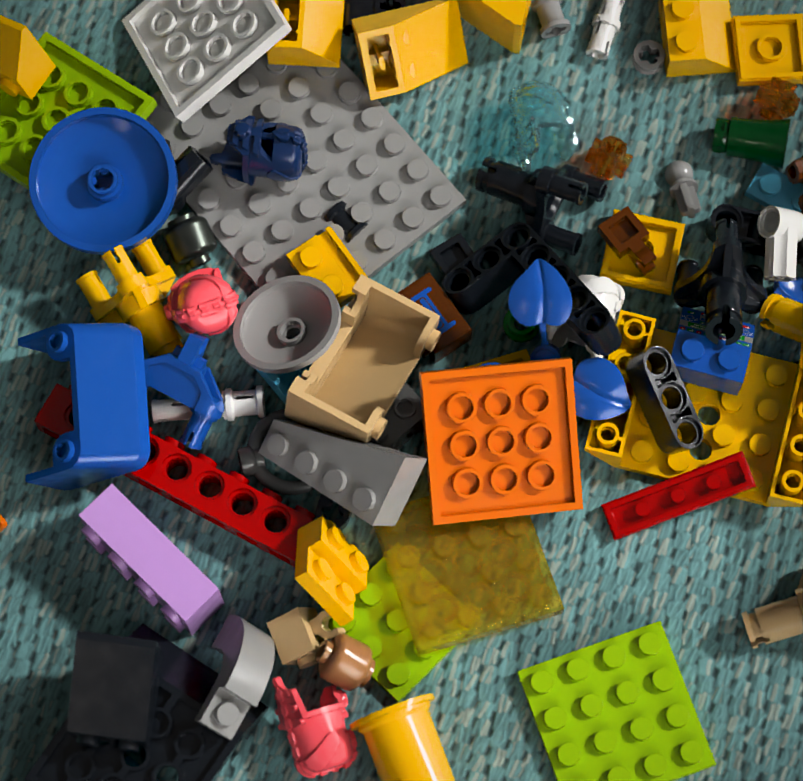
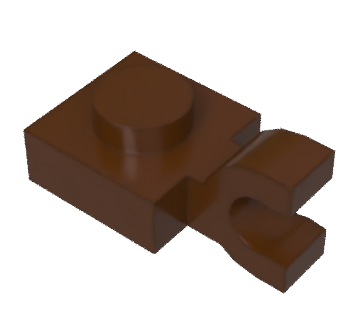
(627, 235)

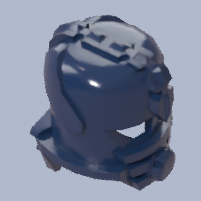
(262, 151)

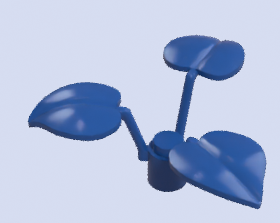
(545, 298)

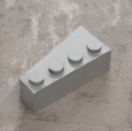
(357, 475)

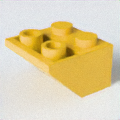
(314, 34)

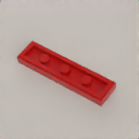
(678, 495)

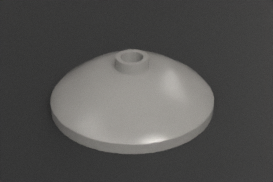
(277, 314)

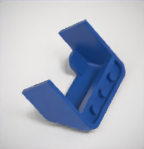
(106, 403)

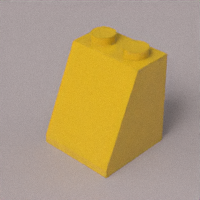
(498, 19)

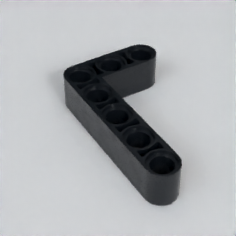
(504, 260)

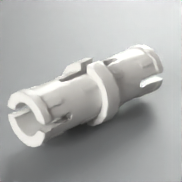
(605, 26)

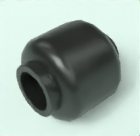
(190, 240)

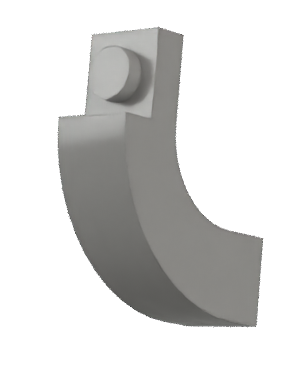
(242, 678)

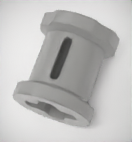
(551, 18)

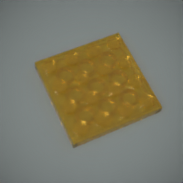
(466, 576)

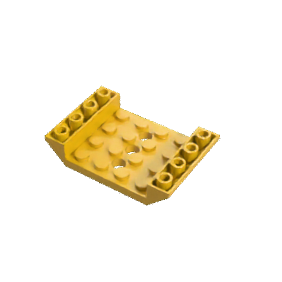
(760, 421)

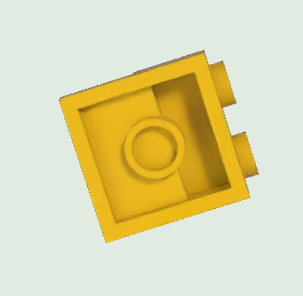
(330, 568)

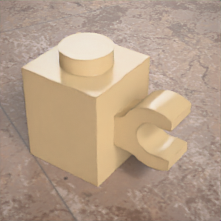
(300, 634)

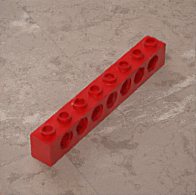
(57, 418)

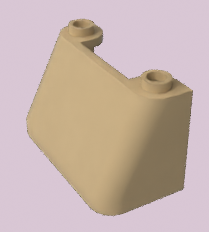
(365, 365)

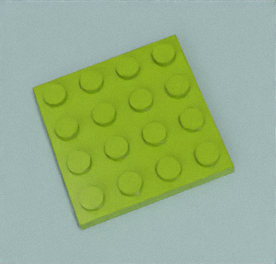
(71, 87)
(617, 711)

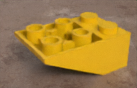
(409, 46)

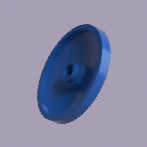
(103, 180)

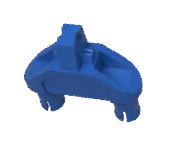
(190, 382)

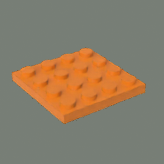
(501, 440)

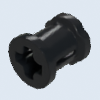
(339, 216)

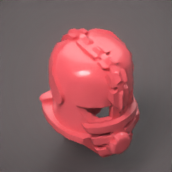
(202, 302)
(316, 736)

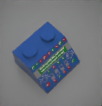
(706, 363)

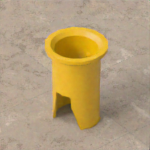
(405, 742)

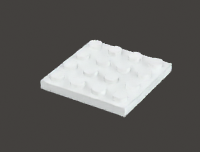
(202, 44)

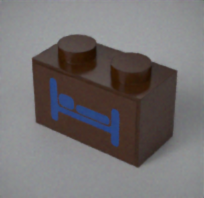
(451, 323)

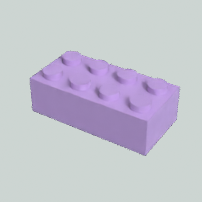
(151, 559)

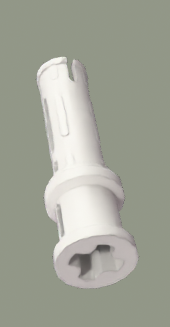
(235, 405)

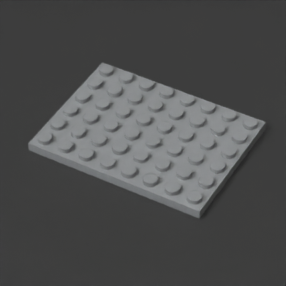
(353, 157)

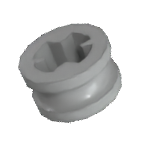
(653, 48)

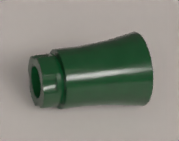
(752, 139)

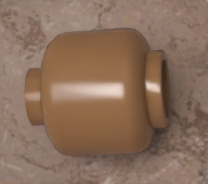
(345, 662)

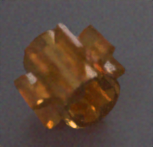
(777, 99)
(608, 158)

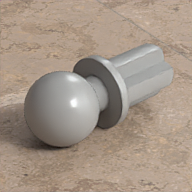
(683, 187)

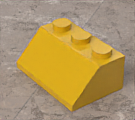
(696, 37)
(22, 60)

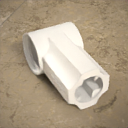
(782, 232)

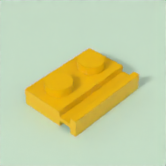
(328, 261)

